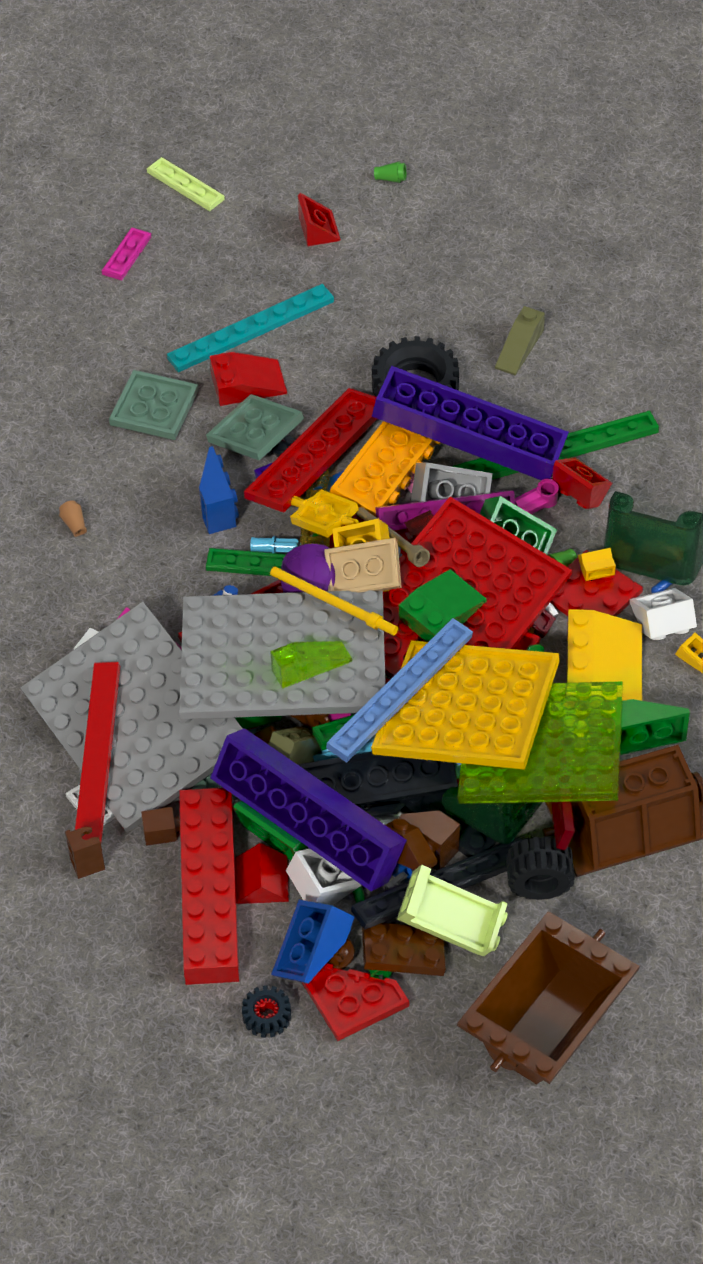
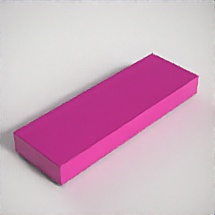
(126, 253)

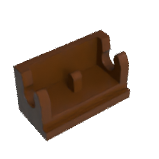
(84, 854)

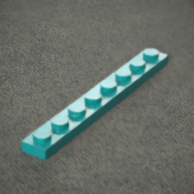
(250, 327)

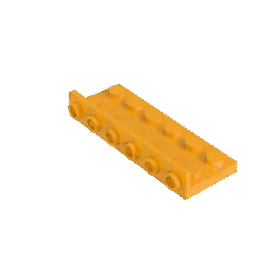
(383, 467)

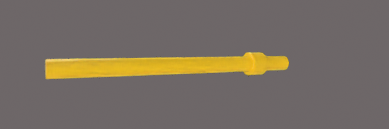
(372, 619)

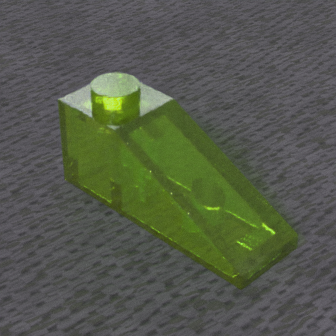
(307, 659)

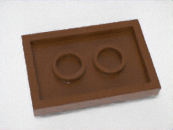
(402, 950)

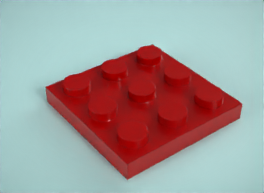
(603, 594)

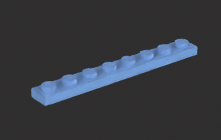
(399, 690)

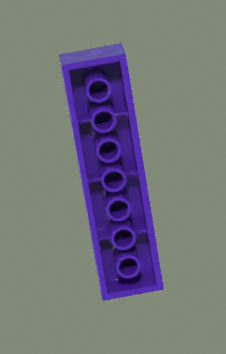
(469, 424)
(308, 809)

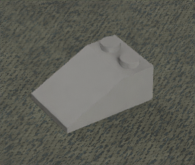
(443, 481)

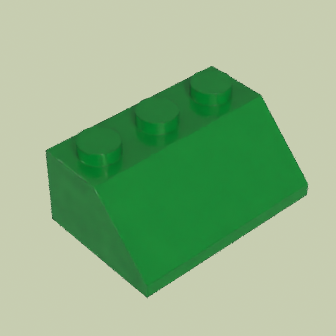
(268, 831)

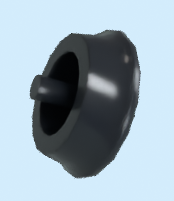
(283, 445)

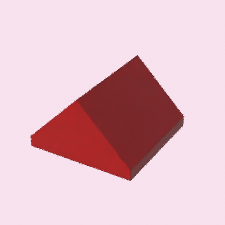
(316, 222)
(261, 876)

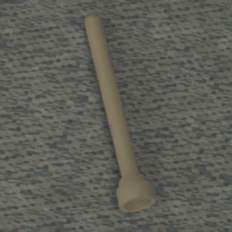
(416, 553)

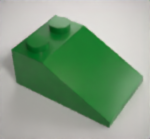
(519, 523)
(437, 603)
(651, 725)

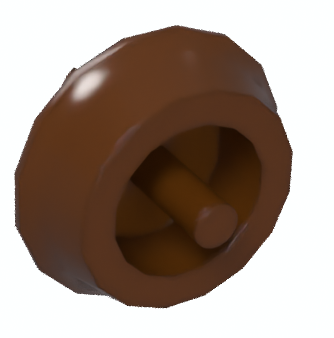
(343, 956)

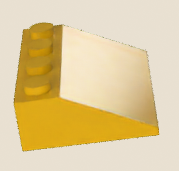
(604, 650)

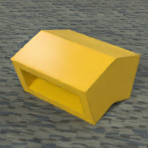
(597, 564)

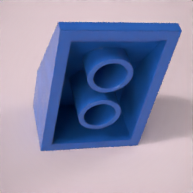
(311, 940)

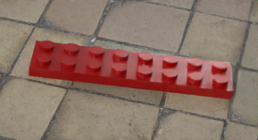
(313, 451)

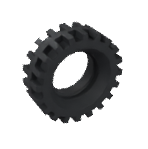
(419, 356)

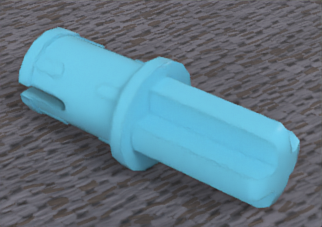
(273, 544)

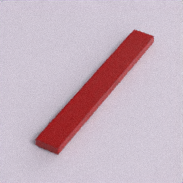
(98, 748)

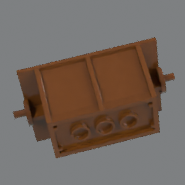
(654, 812)
(547, 999)

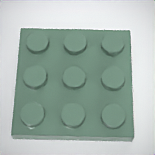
(154, 404)
(254, 427)

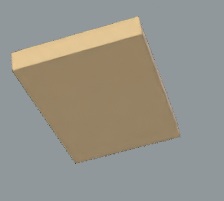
(365, 566)

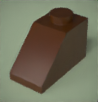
(416, 849)

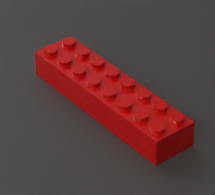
(208, 887)

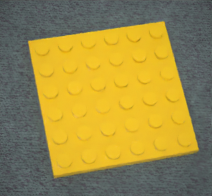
(473, 709)

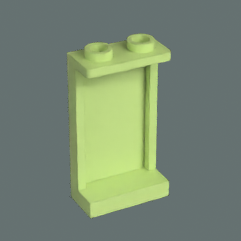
(452, 913)

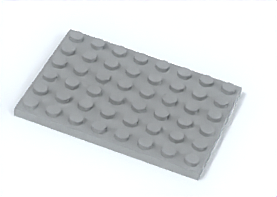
(229, 657)
(151, 745)

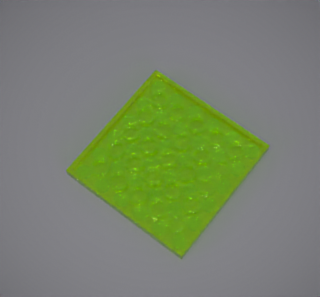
(571, 754)

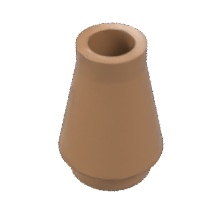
(72, 516)

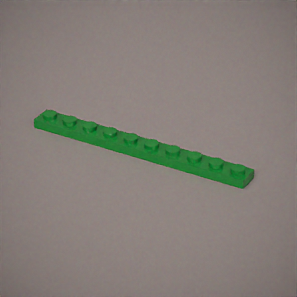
(584, 441)

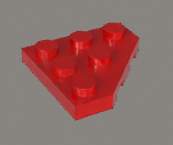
(353, 999)

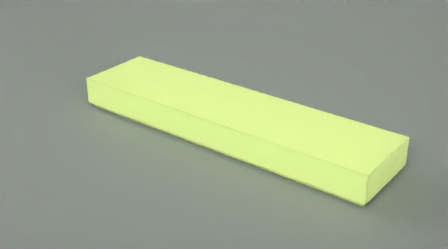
(185, 184)

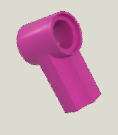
(536, 499)

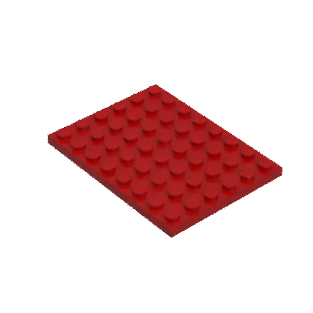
(490, 559)

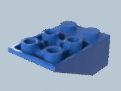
(216, 496)

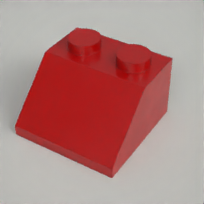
(580, 482)

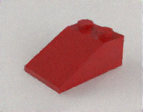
(241, 374)

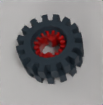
(259, 1003)

